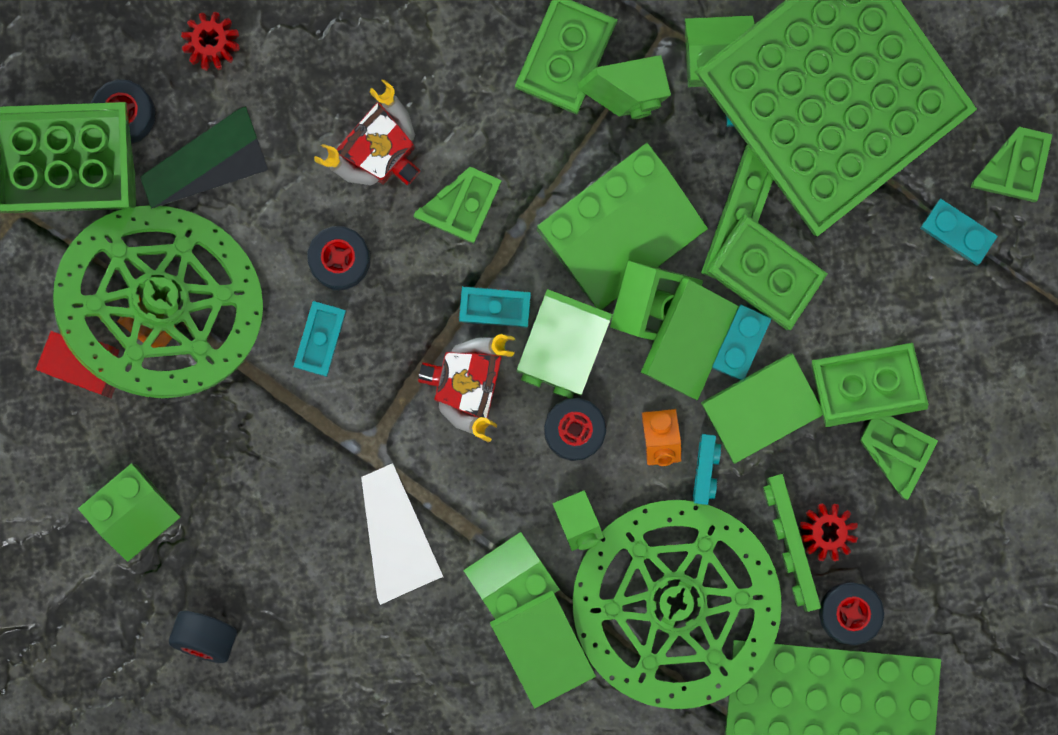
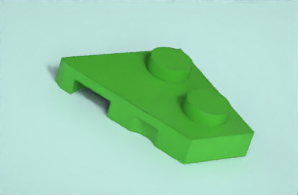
(1017, 166)
(462, 205)
(898, 451)

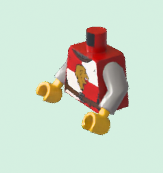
(376, 145)
(468, 382)

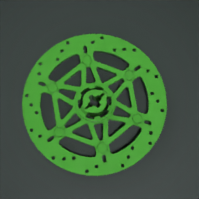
(158, 301)
(611, 609)

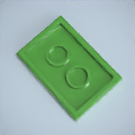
(565, 53)
(766, 272)
(689, 339)
(869, 384)
(762, 408)
(542, 649)

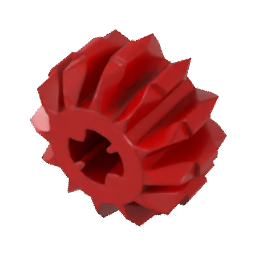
(211, 29)
(840, 532)

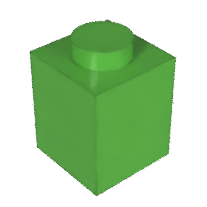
(578, 521)

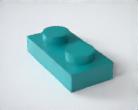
(958, 232)
(494, 307)
(320, 339)
(741, 343)
(704, 485)

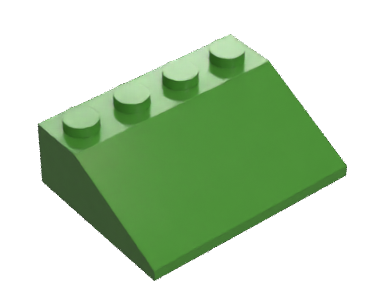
(66, 158)
(622, 217)

